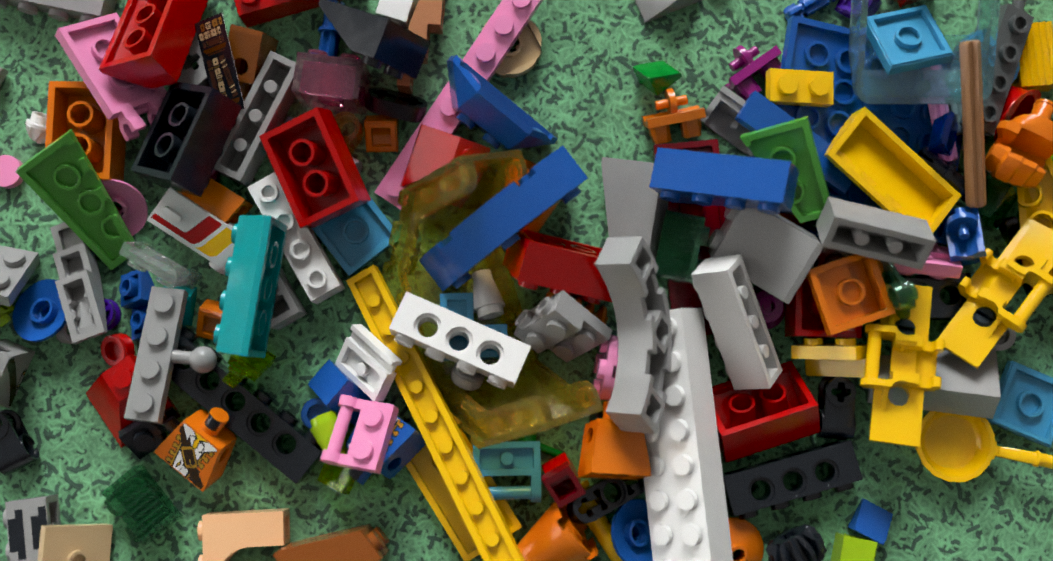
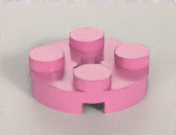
(606, 367)

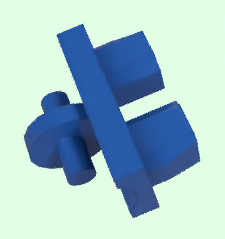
(964, 235)

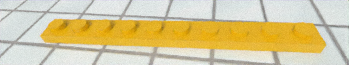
(437, 424)

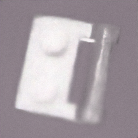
(169, 273)

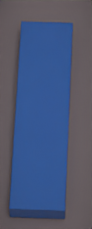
(762, 113)

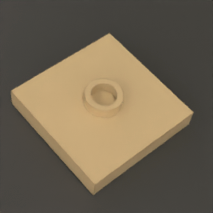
(75, 542)

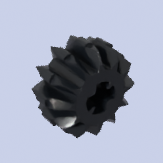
(797, 544)

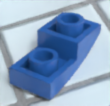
(135, 295)

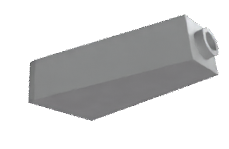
(631, 203)
(962, 390)

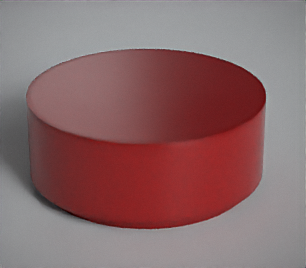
(116, 347)

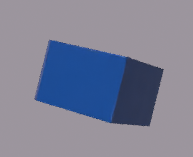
(332, 383)

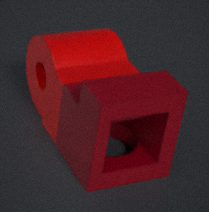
(560, 478)

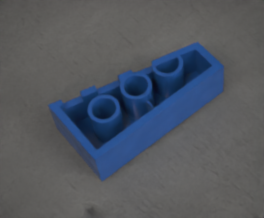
(724, 180)

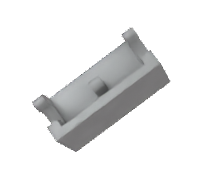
(721, 117)

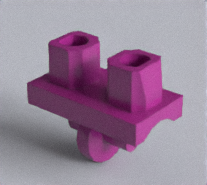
(743, 80)

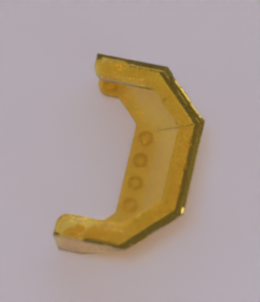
(426, 217)

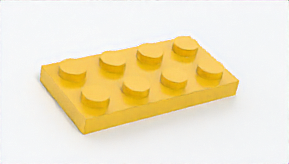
(433, 487)

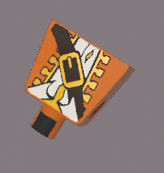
(199, 447)

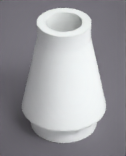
(486, 296)

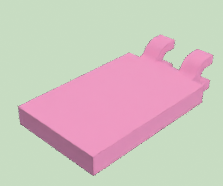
(86, 46)

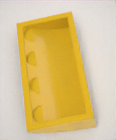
(890, 170)

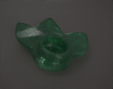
(900, 292)

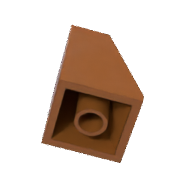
(350, 544)

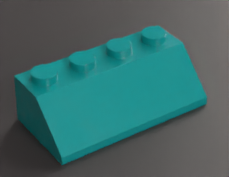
(251, 286)

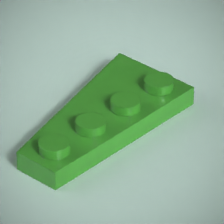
(74, 191)

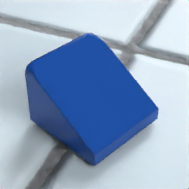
(871, 521)

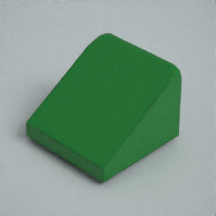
(656, 76)

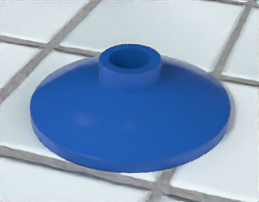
(39, 312)
(629, 518)

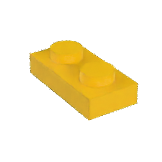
(800, 87)

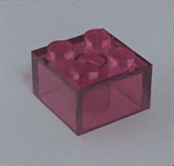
(331, 81)

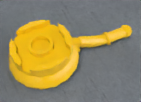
(963, 447)

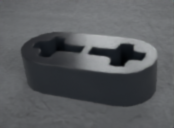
(396, 104)

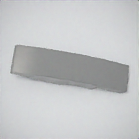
(78, 285)

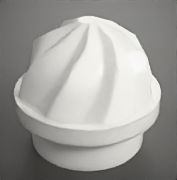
(37, 127)

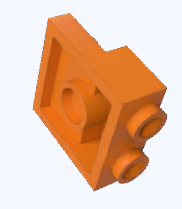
(849, 292)

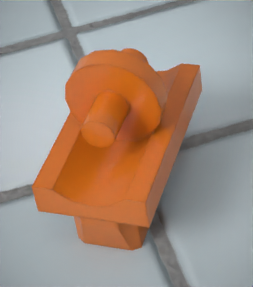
(688, 118)

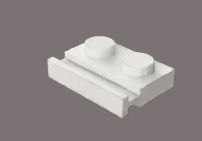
(368, 363)

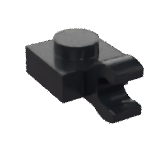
(146, 437)

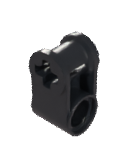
(837, 411)
(15, 444)

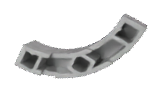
(641, 331)

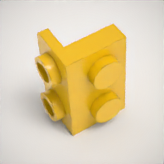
(831, 359)

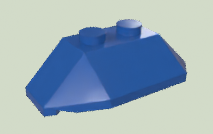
(491, 111)

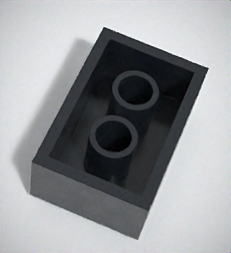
(186, 138)

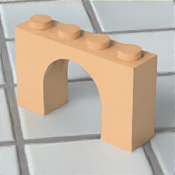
(230, 531)

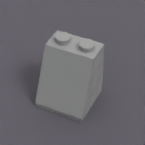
(772, 249)

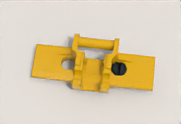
(991, 288)
(911, 369)

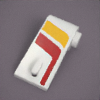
(194, 228)

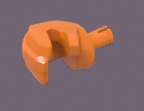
(1022, 147)

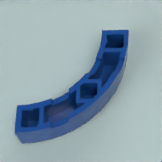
(502, 218)

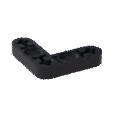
(596, 492)

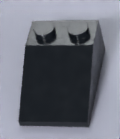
(378, 40)

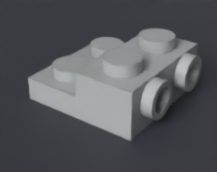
(562, 327)

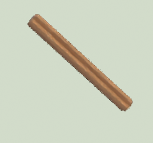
(973, 123)

